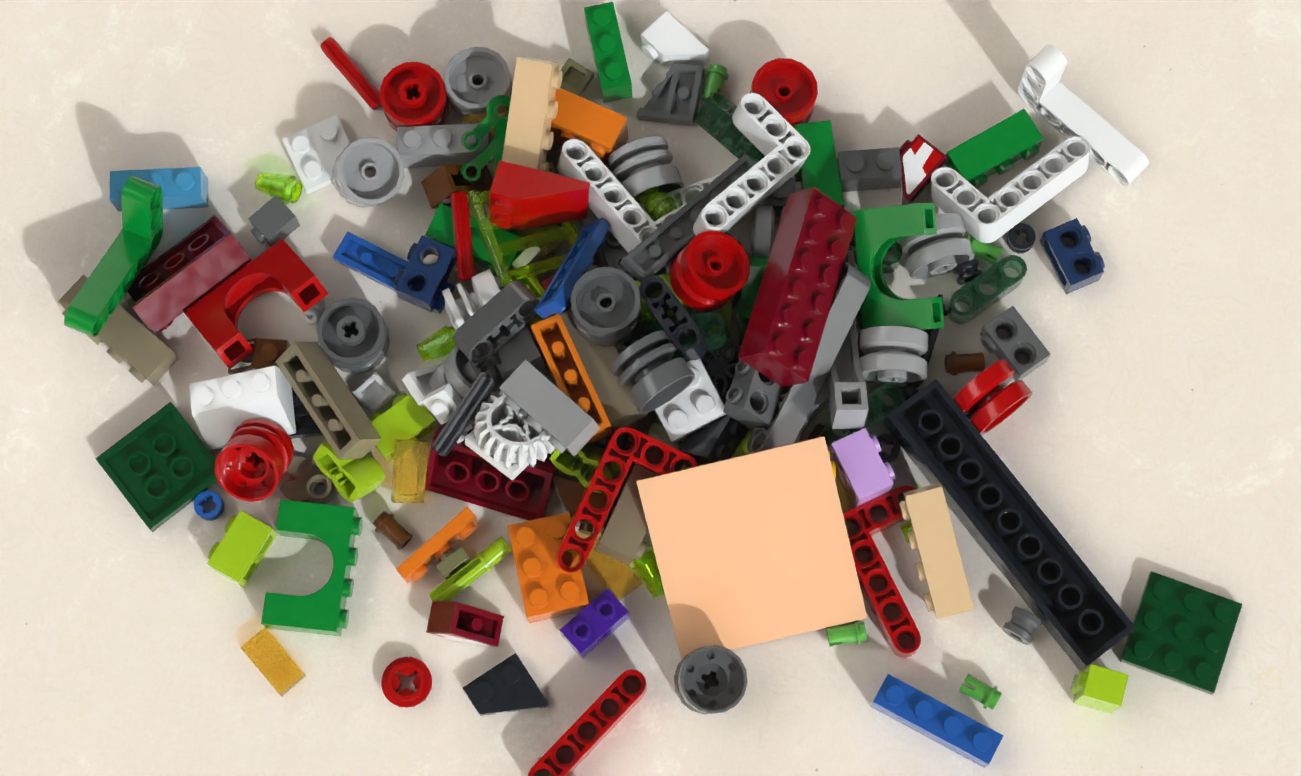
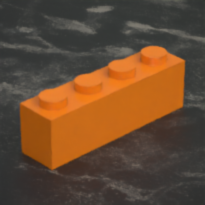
(568, 370)

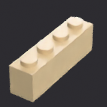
(531, 112)
(937, 550)

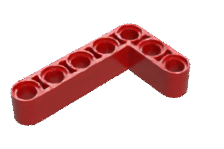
(610, 488)
(877, 568)
(592, 716)

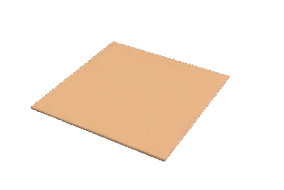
(752, 547)

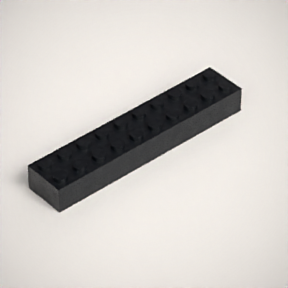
(1009, 525)

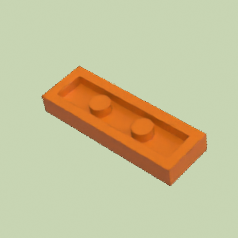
(459, 527)

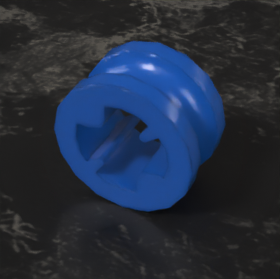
(204, 496)

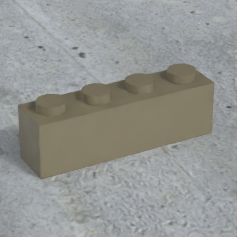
(129, 341)
(597, 364)
(328, 400)
(627, 522)

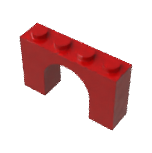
(272, 271)

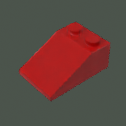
(535, 198)

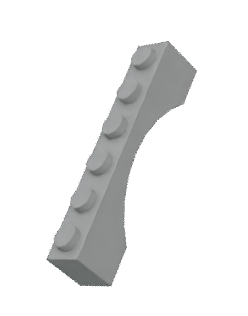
(846, 382)

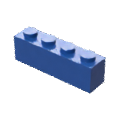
(937, 721)

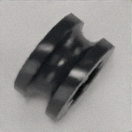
(1030, 238)
(967, 271)
(889, 439)

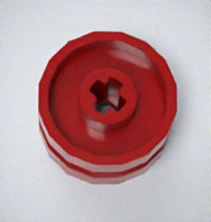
(787, 88)
(414, 96)
(709, 271)
(989, 394)

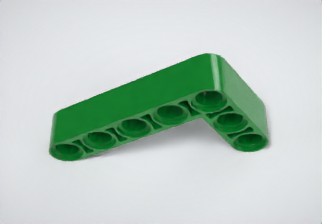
(123, 260)

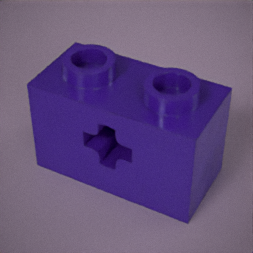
(594, 623)

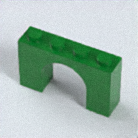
(874, 234)
(325, 609)

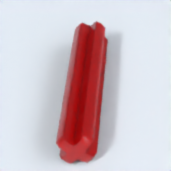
(351, 72)
(462, 236)

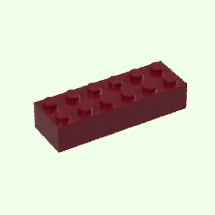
(797, 288)

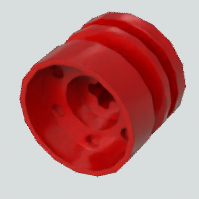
(254, 460)

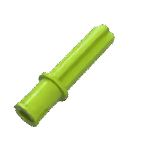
(471, 571)

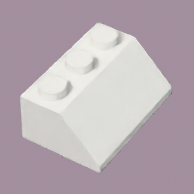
(232, 399)

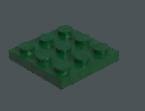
(160, 466)
(1181, 632)

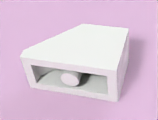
(672, 43)

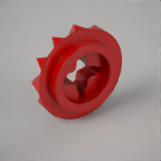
(391, 682)

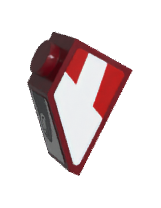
(918, 163)
(464, 623)

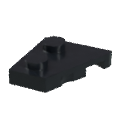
(505, 689)

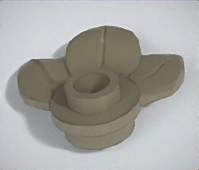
(304, 480)

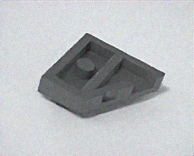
(676, 97)

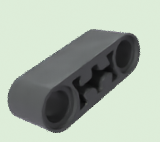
(496, 322)

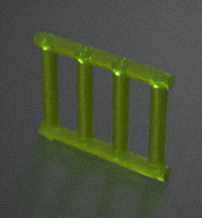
(497, 250)

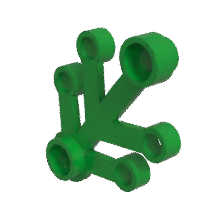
(496, 146)

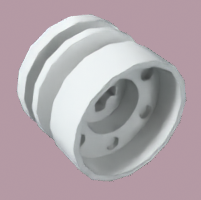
(463, 308)

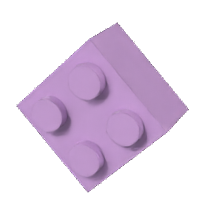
(861, 467)

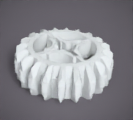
(509, 438)

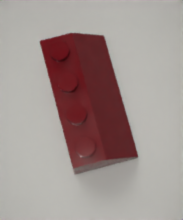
(186, 274)
(476, 481)

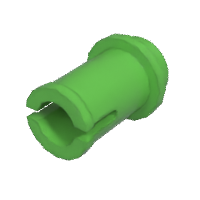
(715, 80)
(985, 251)
(846, 633)
(983, 693)

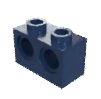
(1064, 257)
(433, 275)

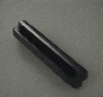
(463, 414)

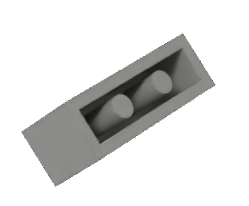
(437, 145)
(548, 409)

